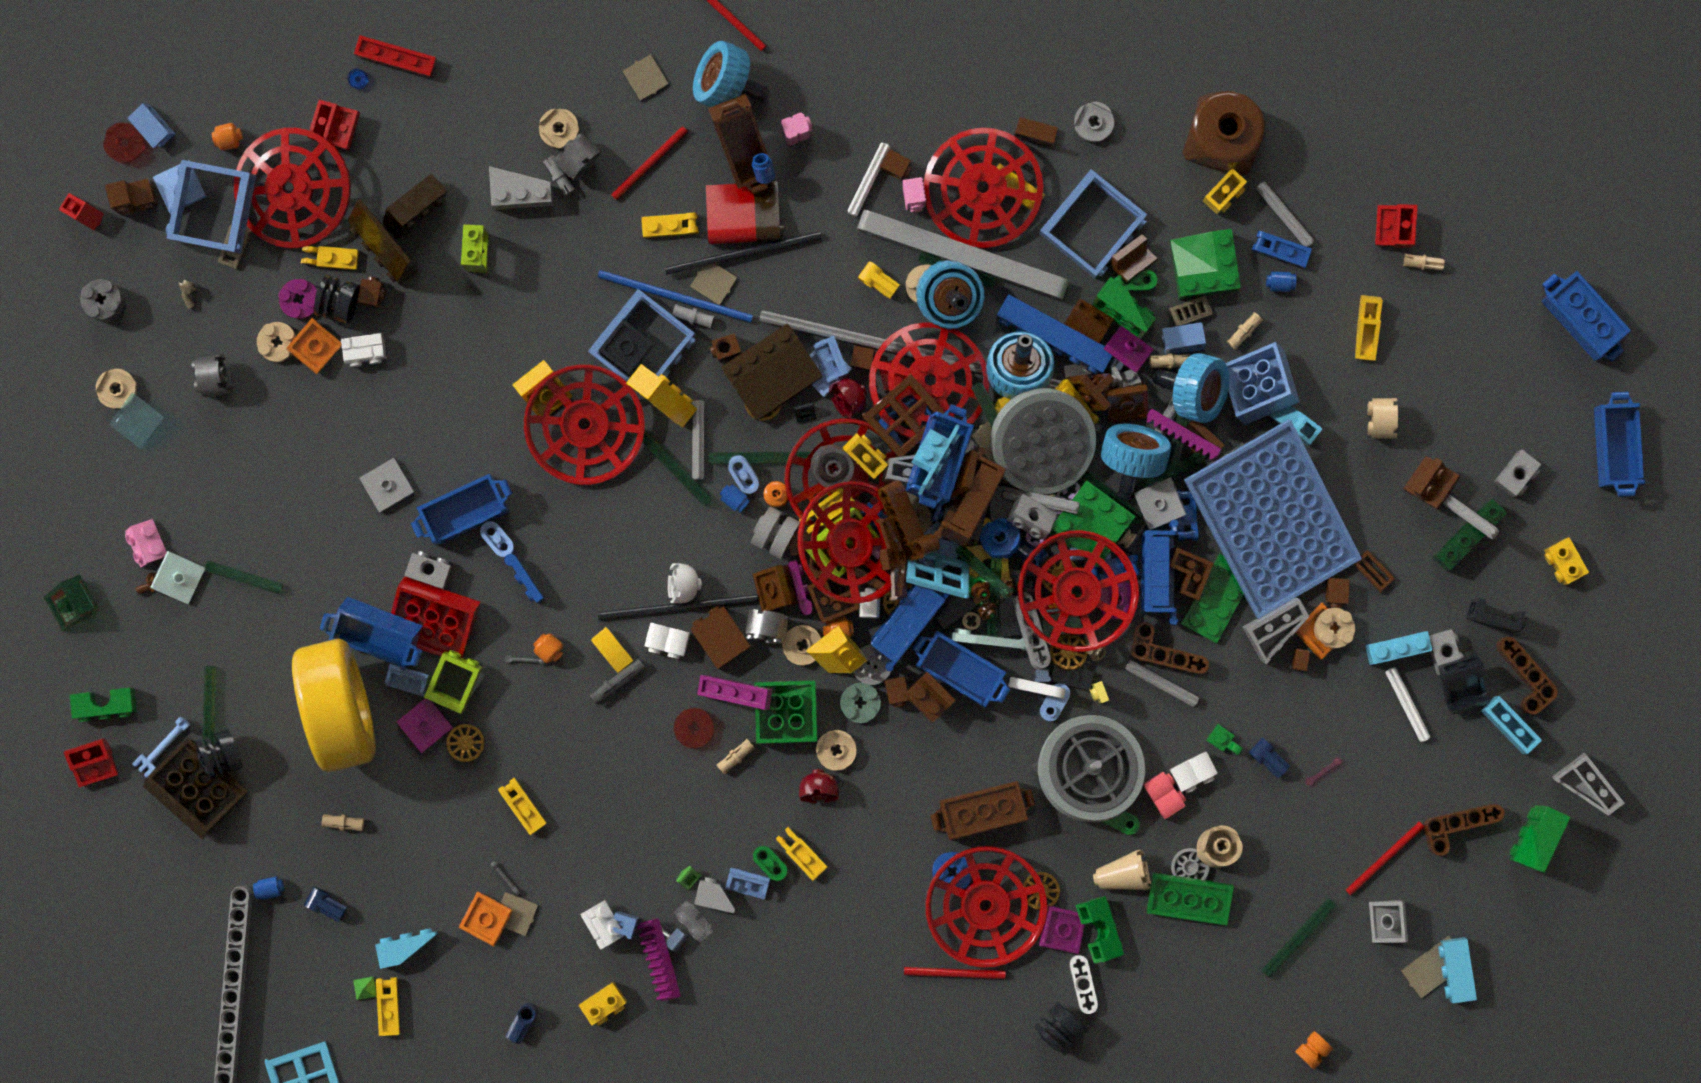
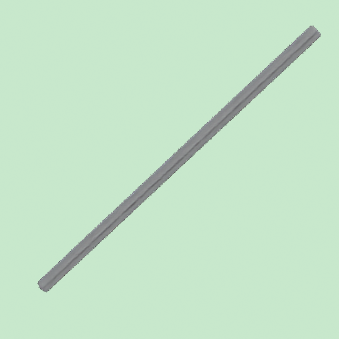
(861, 339)

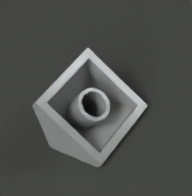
(1388, 921)

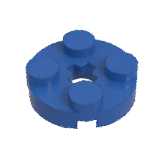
(1004, 548)
(960, 864)

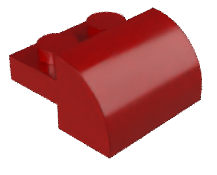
(335, 124)
(1396, 225)
(91, 762)

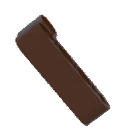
(898, 505)
(1170, 653)
(1524, 672)
(1464, 823)

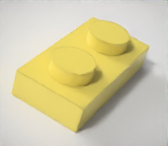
(1098, 692)

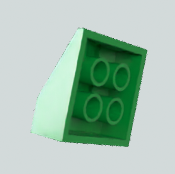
(1205, 264)
(1123, 308)
(1096, 514)
(790, 715)
(1539, 838)

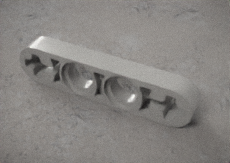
(1027, 633)

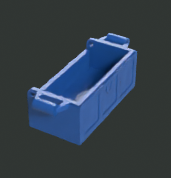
(1585, 316)
(1619, 445)
(944, 482)
(462, 509)
(1156, 577)
(907, 622)
(375, 632)
(961, 669)

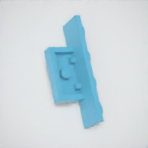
(931, 452)

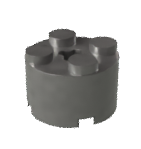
(577, 156)
(93, 294)
(212, 375)
(826, 456)
(766, 626)

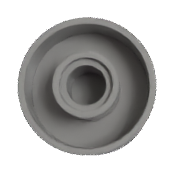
(770, 530)

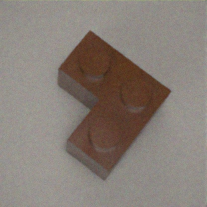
(129, 197)
(1193, 570)
(829, 608)

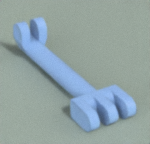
(182, 725)

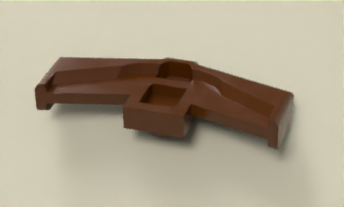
(893, 557)

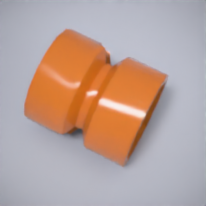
(1314, 1050)

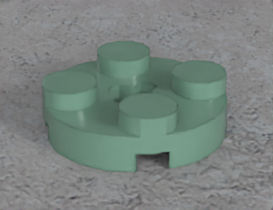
(852, 694)

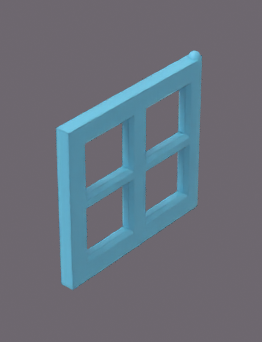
(939, 574)
(296, 1057)

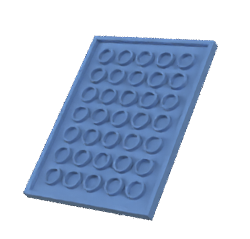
(1273, 519)

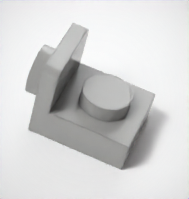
(1125, 379)

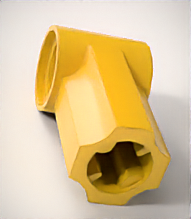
(874, 277)

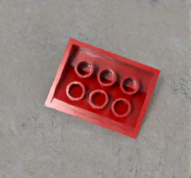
(444, 615)

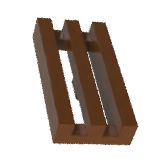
(1380, 588)

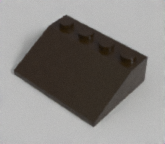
(380, 241)
(772, 372)
(190, 793)

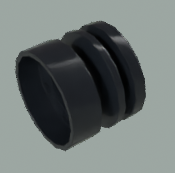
(333, 298)
(218, 754)
(1060, 1028)

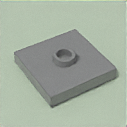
(387, 485)
(1160, 503)

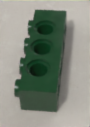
(1467, 536)

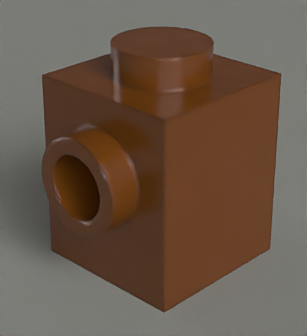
(371, 292)

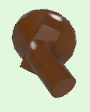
(146, 587)

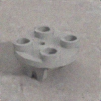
(867, 673)

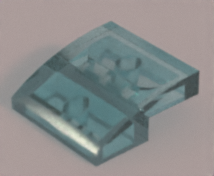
(136, 420)

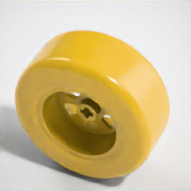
(333, 705)

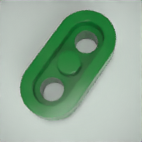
(1137, 283)
(1120, 823)
(770, 863)

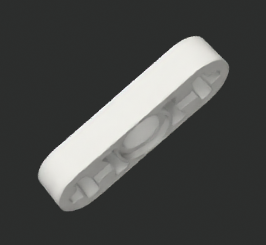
(1036, 687)
(1074, 970)

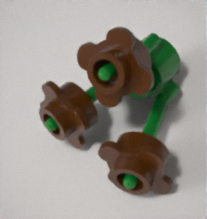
(981, 592)

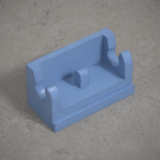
(151, 125)
(1183, 338)
(830, 359)
(407, 680)
(747, 883)
(628, 924)

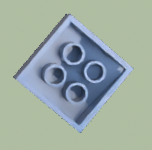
(1261, 383)

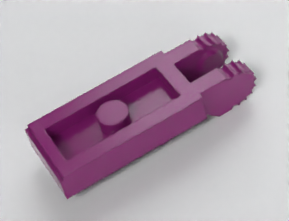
(800, 588)

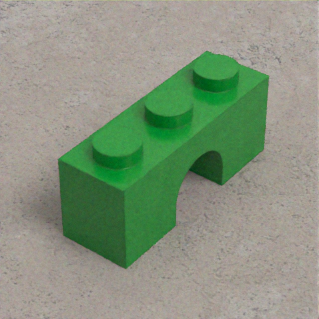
(121, 702)
(1107, 943)

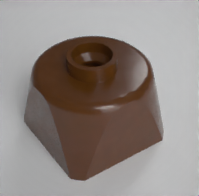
(1211, 147)

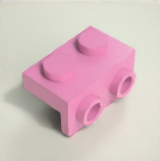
(145, 543)

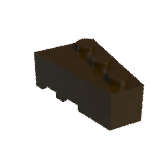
(414, 206)

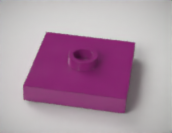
(1128, 349)
(424, 725)
(1062, 930)

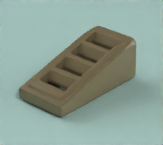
(233, 264)
(1174, 315)

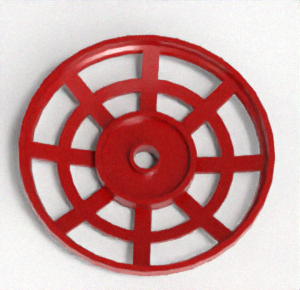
(303, 187)
(983, 201)
(926, 366)
(584, 437)
(859, 474)
(837, 547)
(1086, 582)
(990, 918)

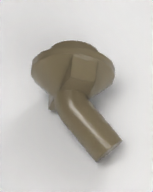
(187, 288)
(1095, 655)

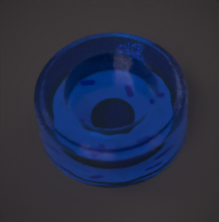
(357, 78)

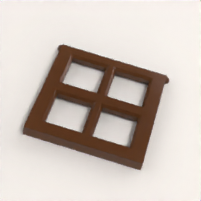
(904, 415)

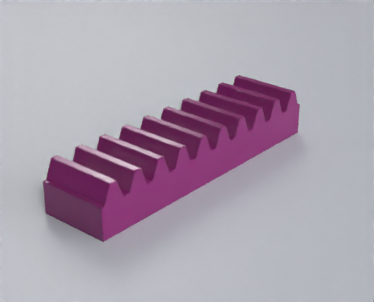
(1185, 434)
(735, 692)
(659, 959)

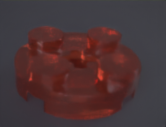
(112, 141)
(684, 734)

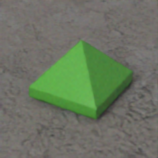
(688, 877)
(365, 988)

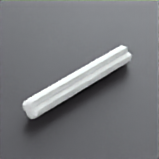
(868, 180)
(1407, 704)

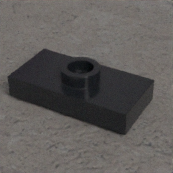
(1077, 678)

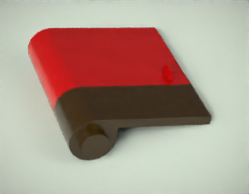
(742, 216)

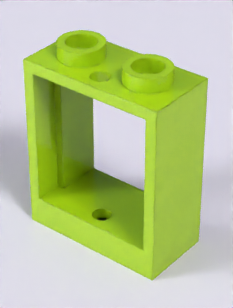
(473, 241)
(444, 699)

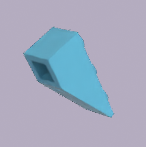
(1305, 427)
(397, 951)

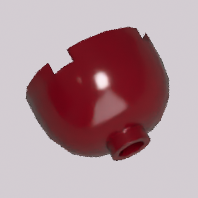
(848, 397)
(818, 787)

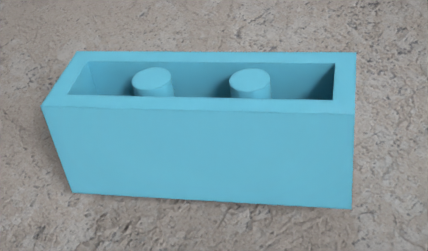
(1398, 648)
(1511, 725)
(1457, 970)

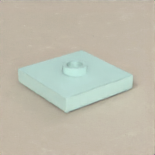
(177, 577)

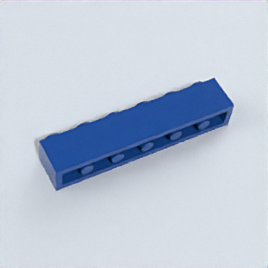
(1056, 335)

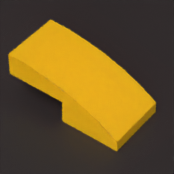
(612, 650)

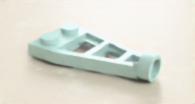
(964, 635)

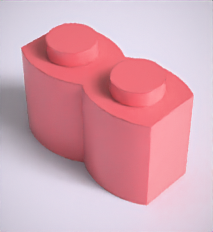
(1164, 795)

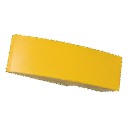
(1368, 327)

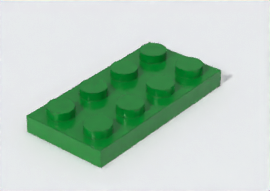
(1216, 604)
(1190, 898)

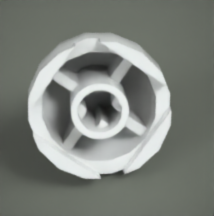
(683, 583)

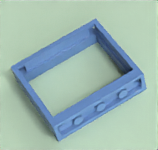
(1069, 202)
(241, 210)
(624, 314)

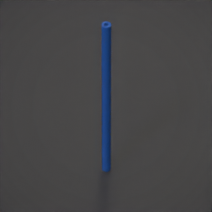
(675, 296)

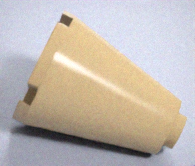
(1124, 873)

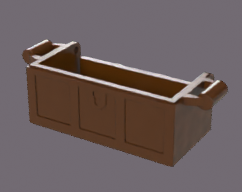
(739, 139)
(970, 506)
(983, 810)

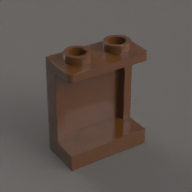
(720, 636)

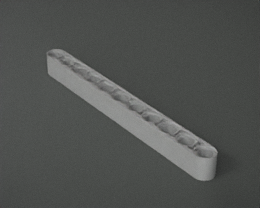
(975, 258)
(229, 985)

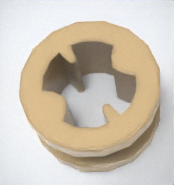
(1127, 539)
(964, 621)

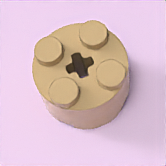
(1383, 418)
(1229, 842)

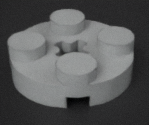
(1095, 133)

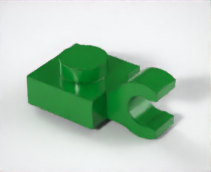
(1222, 739)

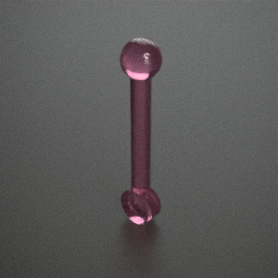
(1309, 781)

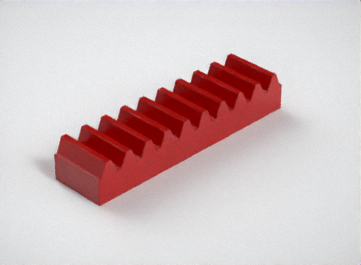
(395, 56)

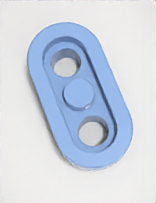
(742, 474)
(496, 540)
(1054, 702)

